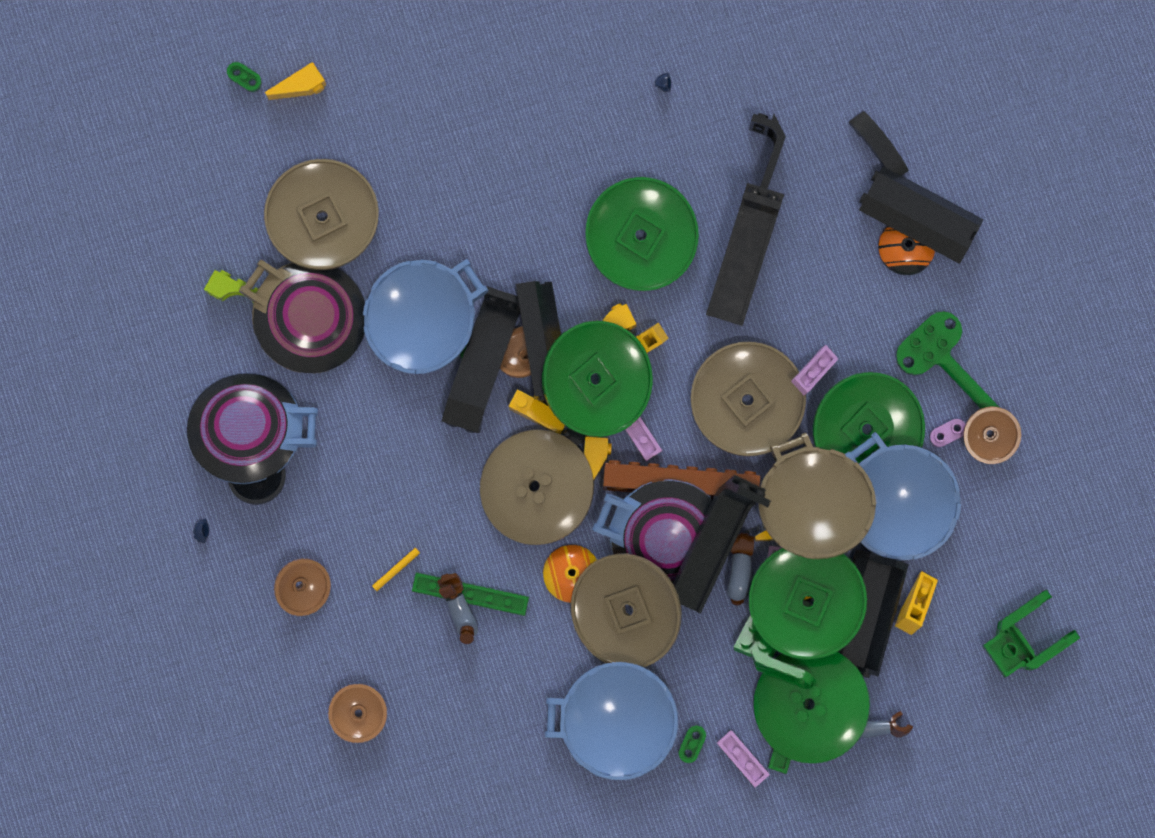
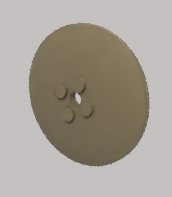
(315, 189)
(751, 371)
(563, 492)
(601, 615)

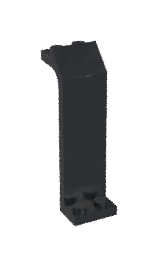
(773, 130)
(745, 254)
(482, 361)
(716, 540)

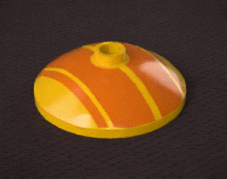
(558, 564)

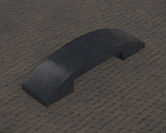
(878, 143)

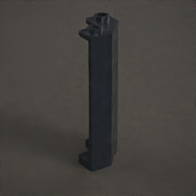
(920, 214)
(539, 326)
(883, 586)

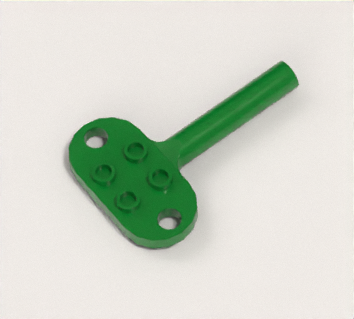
(932, 346)

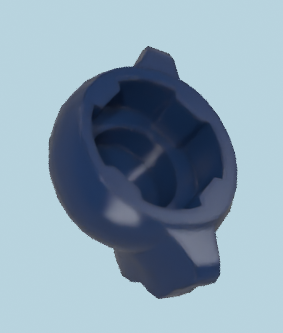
(664, 82)
(201, 531)

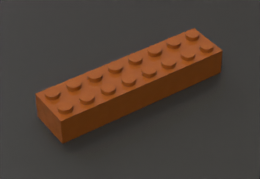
(631, 476)

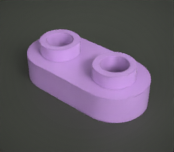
(948, 433)

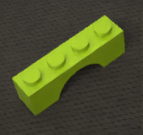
(223, 287)

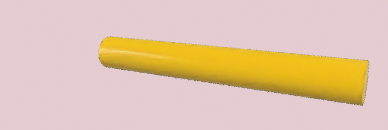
(397, 568)

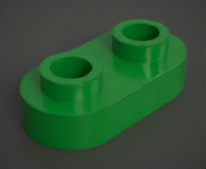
(245, 77)
(692, 744)

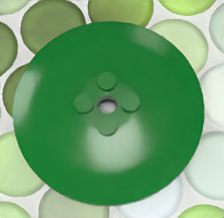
(664, 219)
(622, 373)
(871, 400)
(807, 631)
(828, 728)

